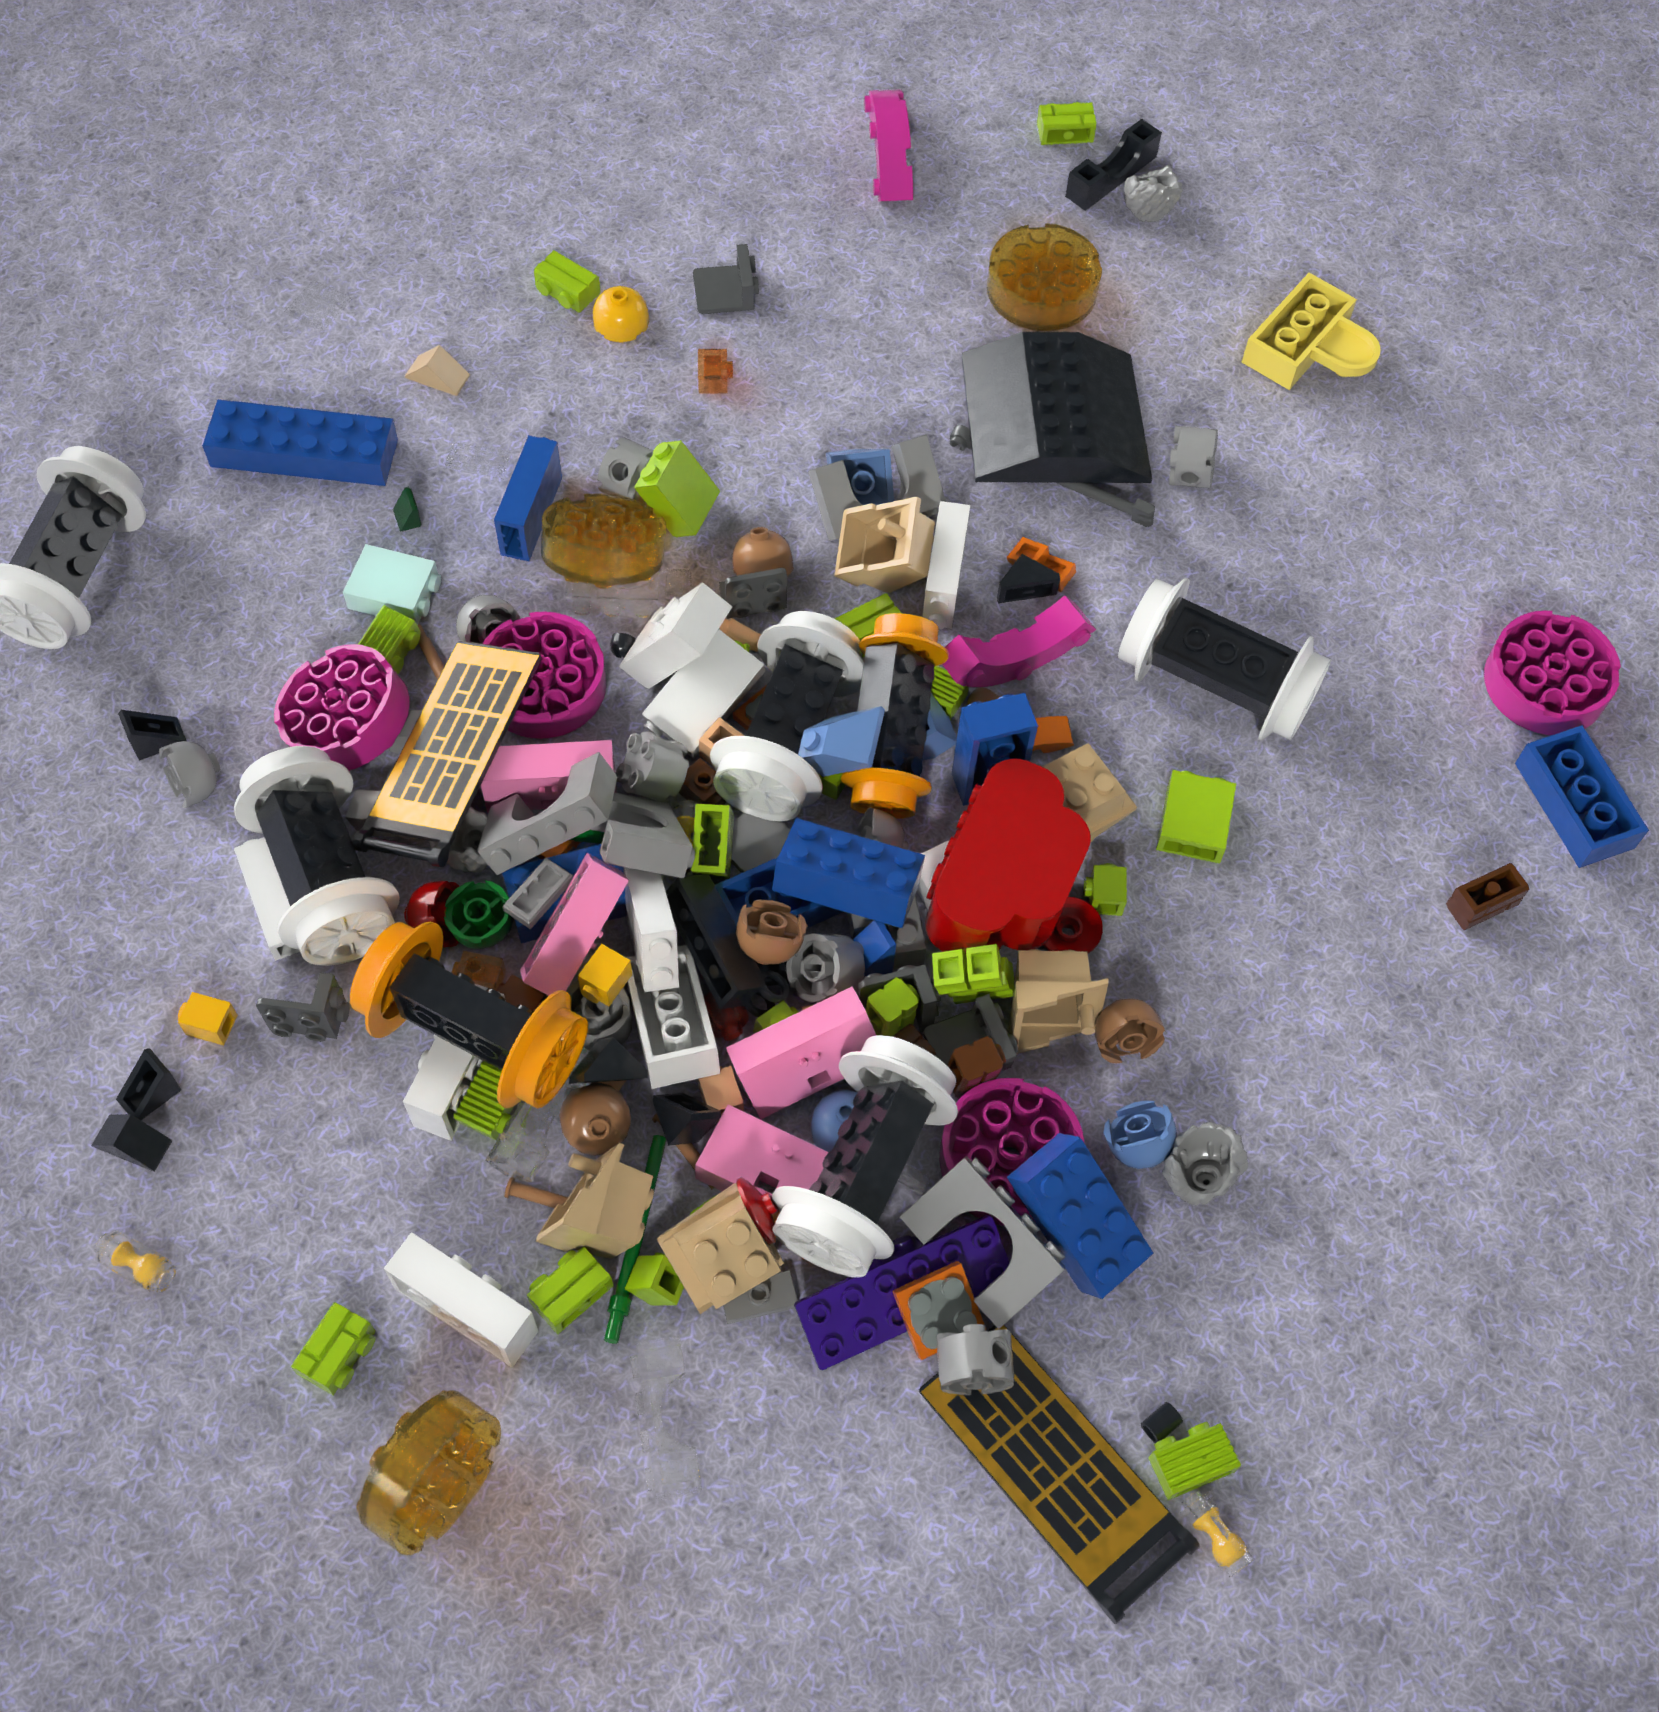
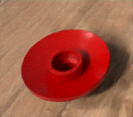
(1083, 921)
(759, 1208)

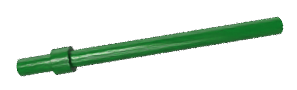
(620, 1303)

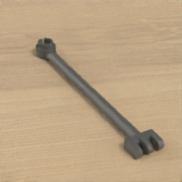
(1141, 510)

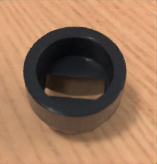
(621, 644)

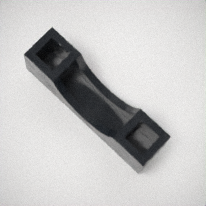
(1134, 151)

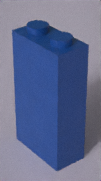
(527, 497)

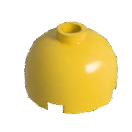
(620, 314)

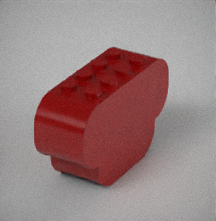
(1007, 863)

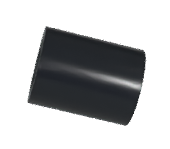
(1161, 1422)

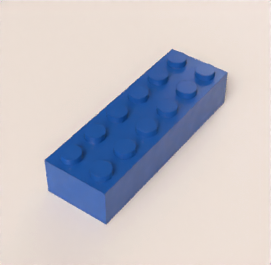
(300, 442)

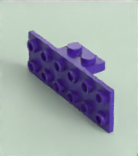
(863, 1309)

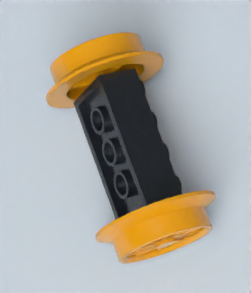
(406, 981)

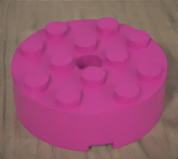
(1551, 672)
(568, 679)
(344, 705)
(1004, 1116)

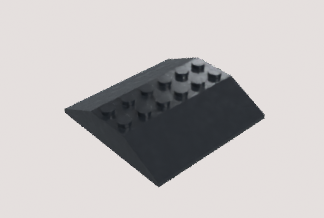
(1054, 411)

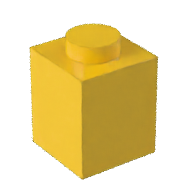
(604, 975)
(207, 1018)

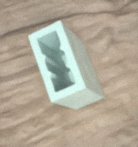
(393, 581)

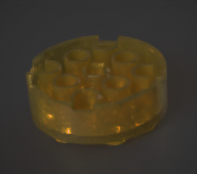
(1044, 277)
(603, 540)
(434, 1452)

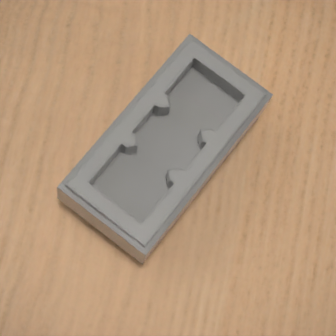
(538, 893)
(768, 1297)

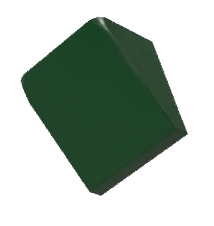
(406, 511)

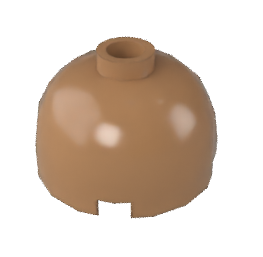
(761, 552)
(770, 932)
(1131, 1025)
(595, 1118)

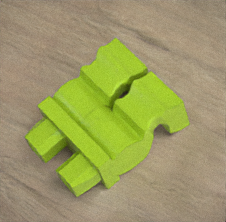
(973, 977)

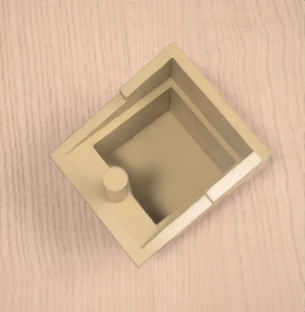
(885, 545)
(1091, 789)
(1053, 997)
(602, 1208)
(719, 1251)

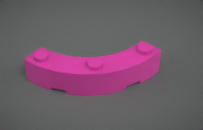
(892, 137)
(1018, 652)

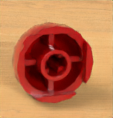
(428, 905)

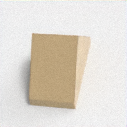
(438, 370)

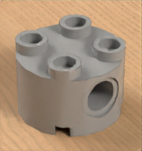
(1193, 457)
(622, 468)
(653, 767)
(825, 966)
(603, 1020)
(975, 1360)

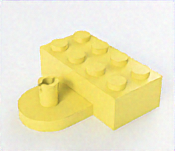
(1310, 328)

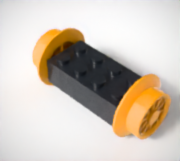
(899, 679)

